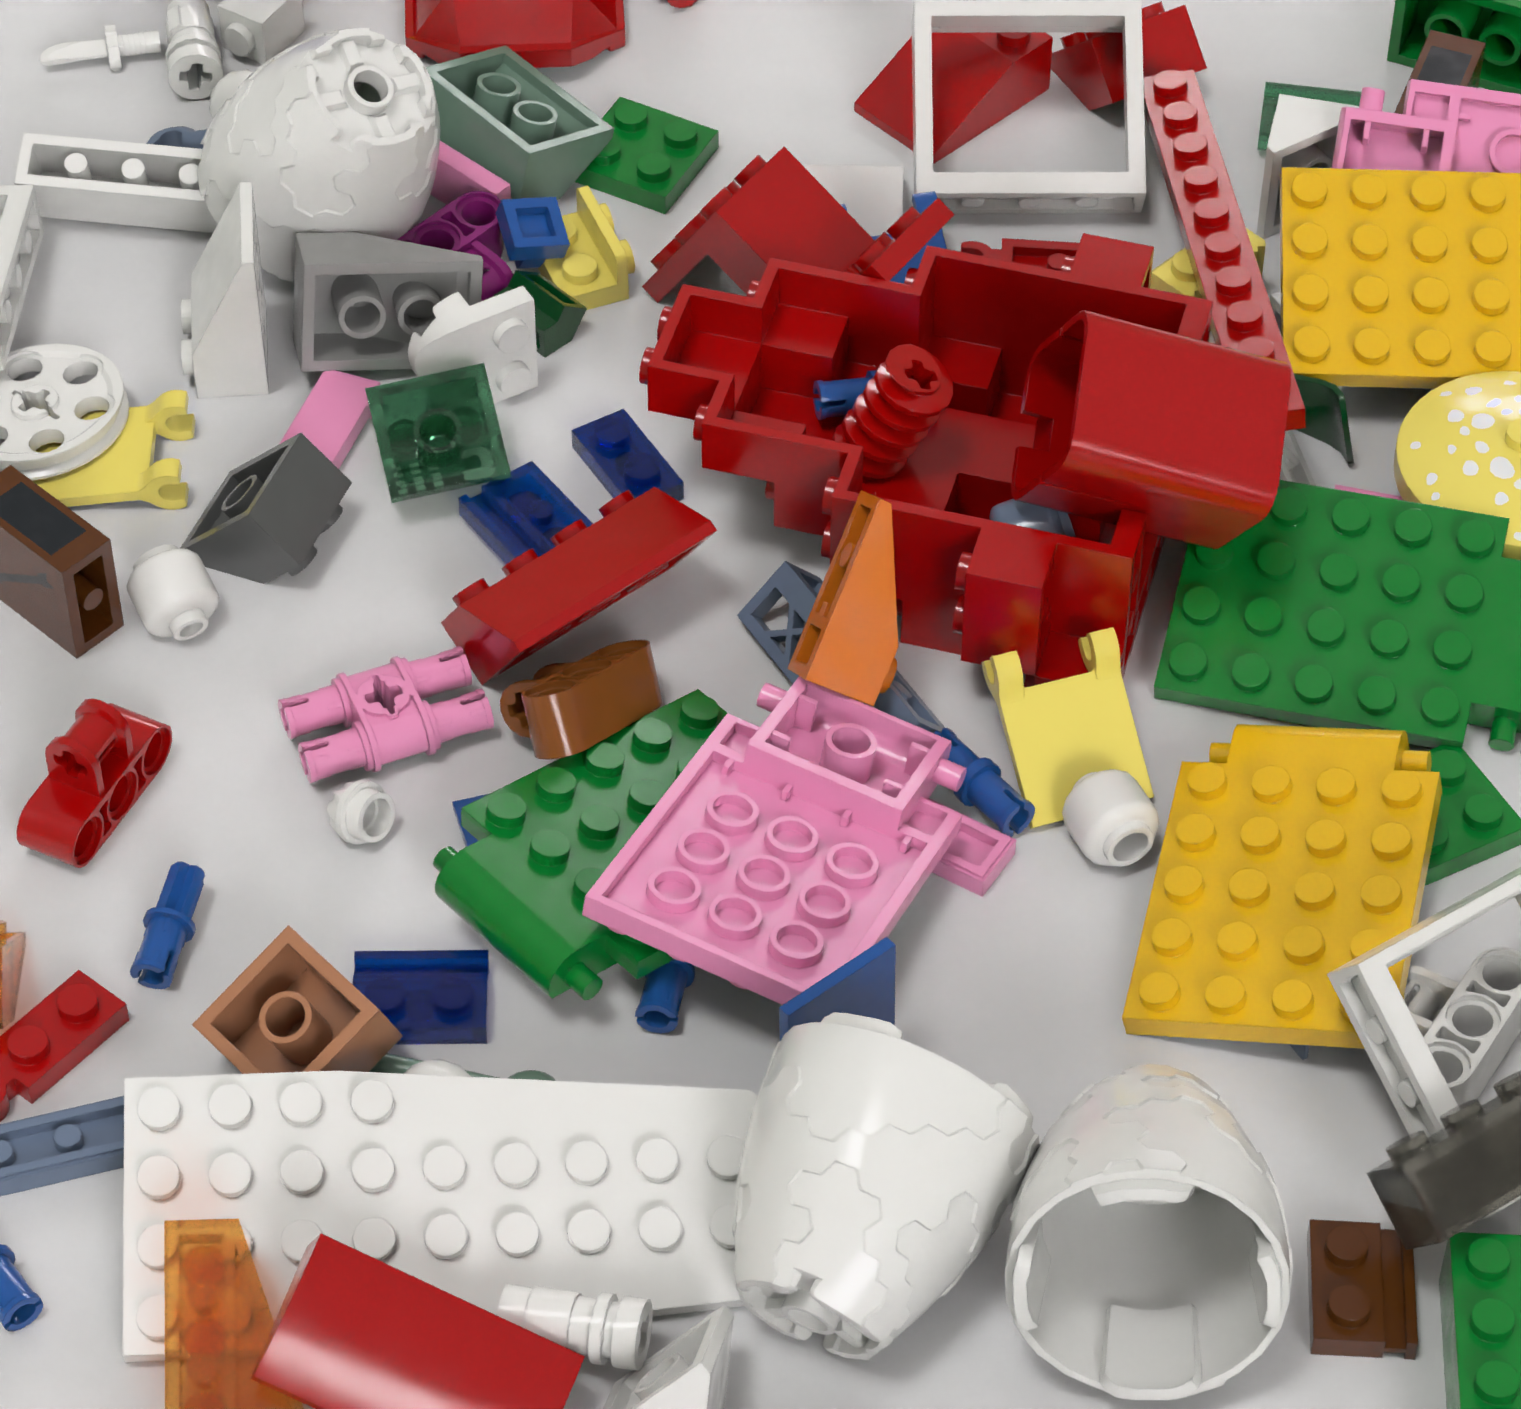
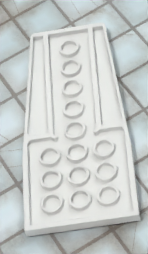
(439, 1180)

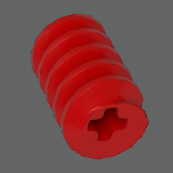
(896, 409)

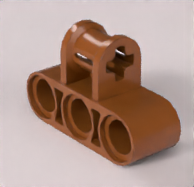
(583, 701)

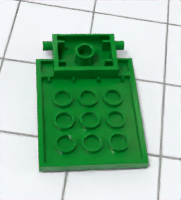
(1353, 619)
(554, 838)

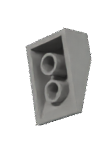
(368, 295)

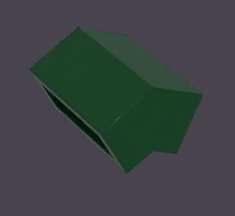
(555, 311)

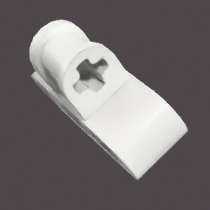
(1469, 1021)

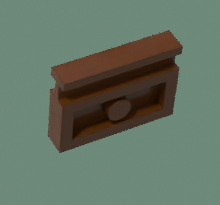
(1360, 1290)

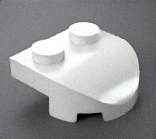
(488, 332)

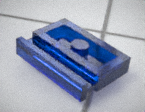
(520, 512)
(428, 993)

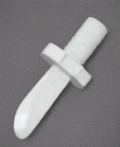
(112, 46)

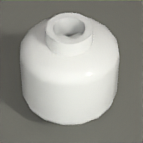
(172, 592)
(1110, 818)

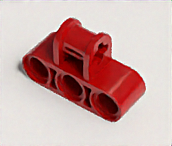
(92, 781)

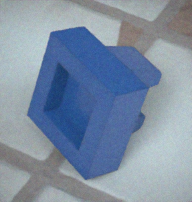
(532, 230)

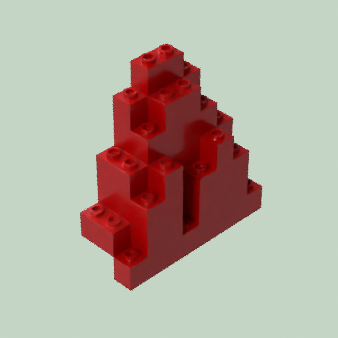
(959, 577)

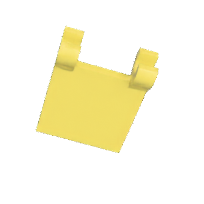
(127, 466)
(1066, 725)

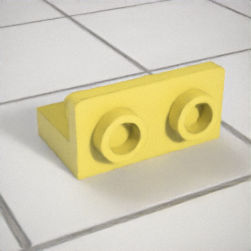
(596, 260)

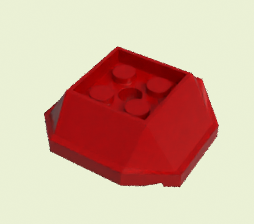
(537, 30)

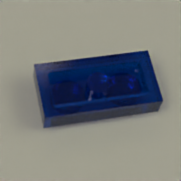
(624, 457)

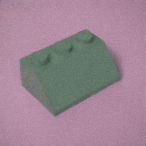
(516, 122)

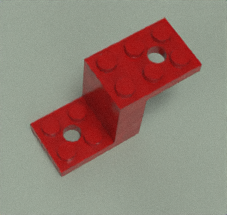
(789, 218)

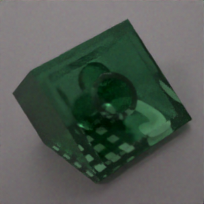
(437, 433)

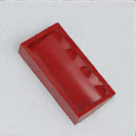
(386, 1340)

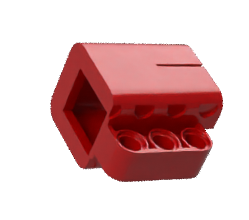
(1153, 429)

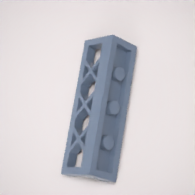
(800, 591)

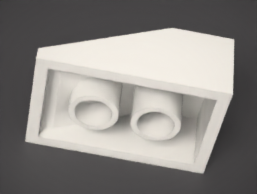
(228, 308)

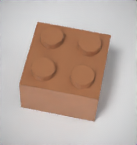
(296, 1015)

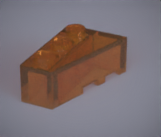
(214, 1319)

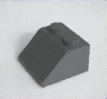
(270, 513)

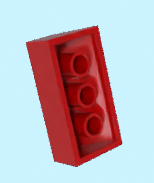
(573, 580)

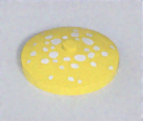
(1465, 449)

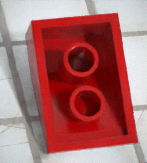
(974, 85)

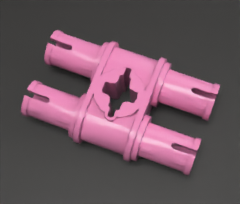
(385, 714)

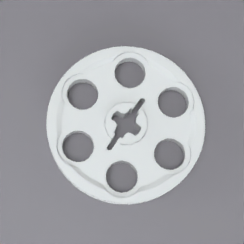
(66, 404)

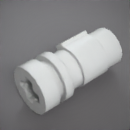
(192, 53)
(583, 1323)

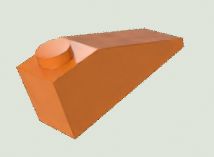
(854, 619)

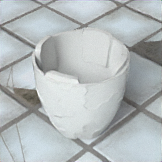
(332, 141)
(869, 1182)
(1148, 1240)

